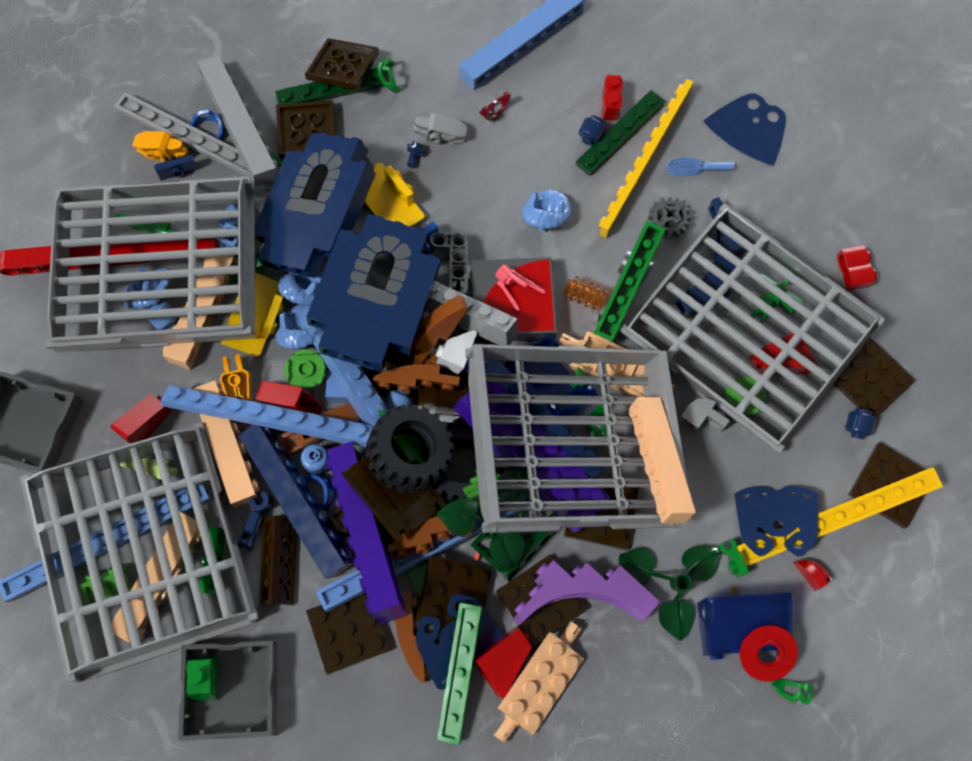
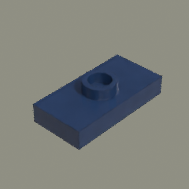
(176, 167)

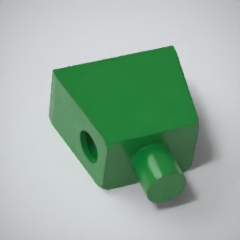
(203, 678)

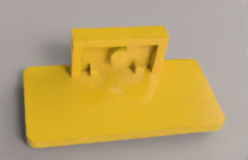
(392, 197)
(267, 306)

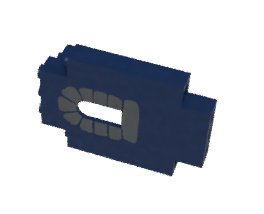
(304, 231)
(365, 320)

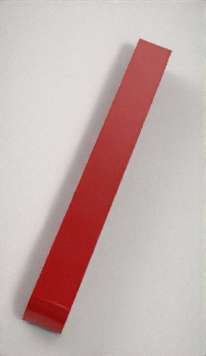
(38, 259)

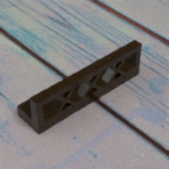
(271, 579)

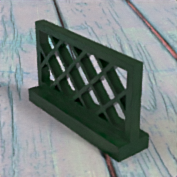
(532, 546)

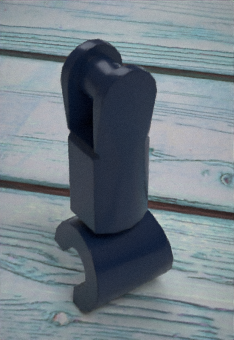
(254, 521)

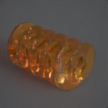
(585, 293)

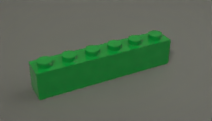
(630, 281)

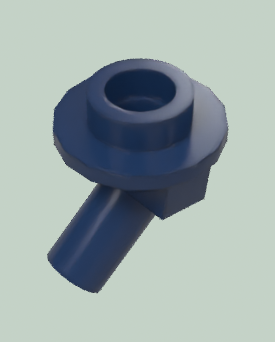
(415, 149)

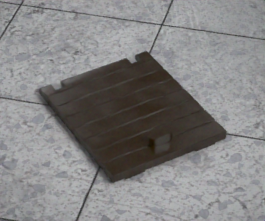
(444, 401)
(393, 509)

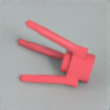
(508, 276)

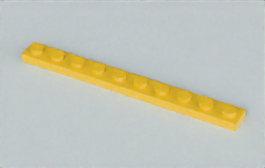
(642, 162)
(855, 510)

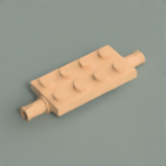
(618, 370)
(540, 683)

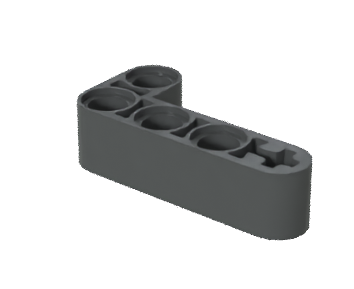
(453, 247)

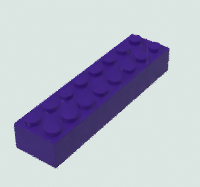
(463, 408)
(366, 540)

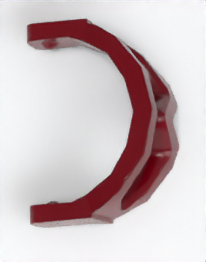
(504, 100)

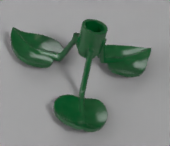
(461, 514)
(700, 562)

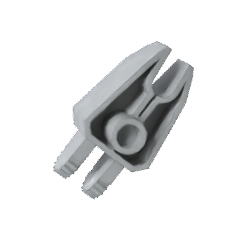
(440, 129)

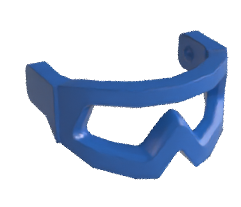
(212, 117)
(327, 486)

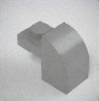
(700, 411)

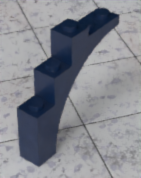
(719, 261)

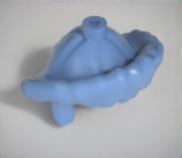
(546, 210)
(146, 285)
(299, 288)
(293, 329)

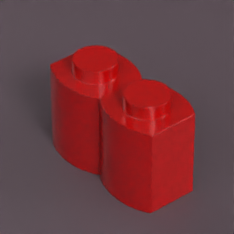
(612, 97)
(856, 268)

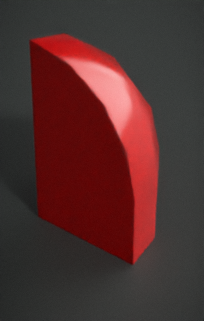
(813, 573)

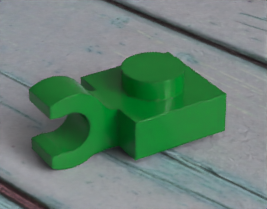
(735, 561)

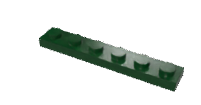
(320, 91)
(620, 132)

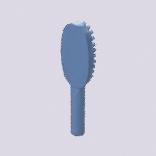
(694, 166)

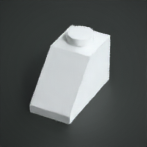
(452, 353)

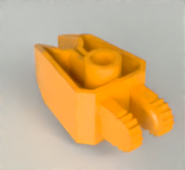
(159, 146)
(238, 382)

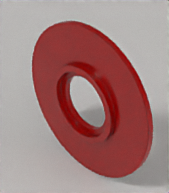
(781, 665)

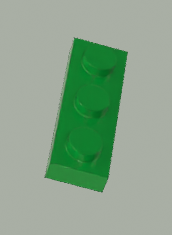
(218, 540)

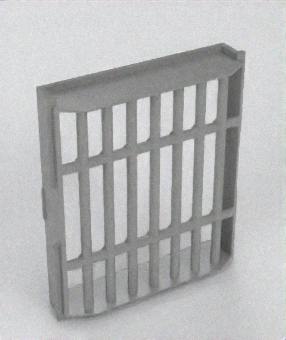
(141, 195)
(824, 285)
(655, 383)
(161, 644)

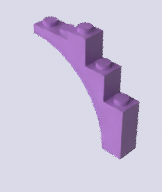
(584, 582)

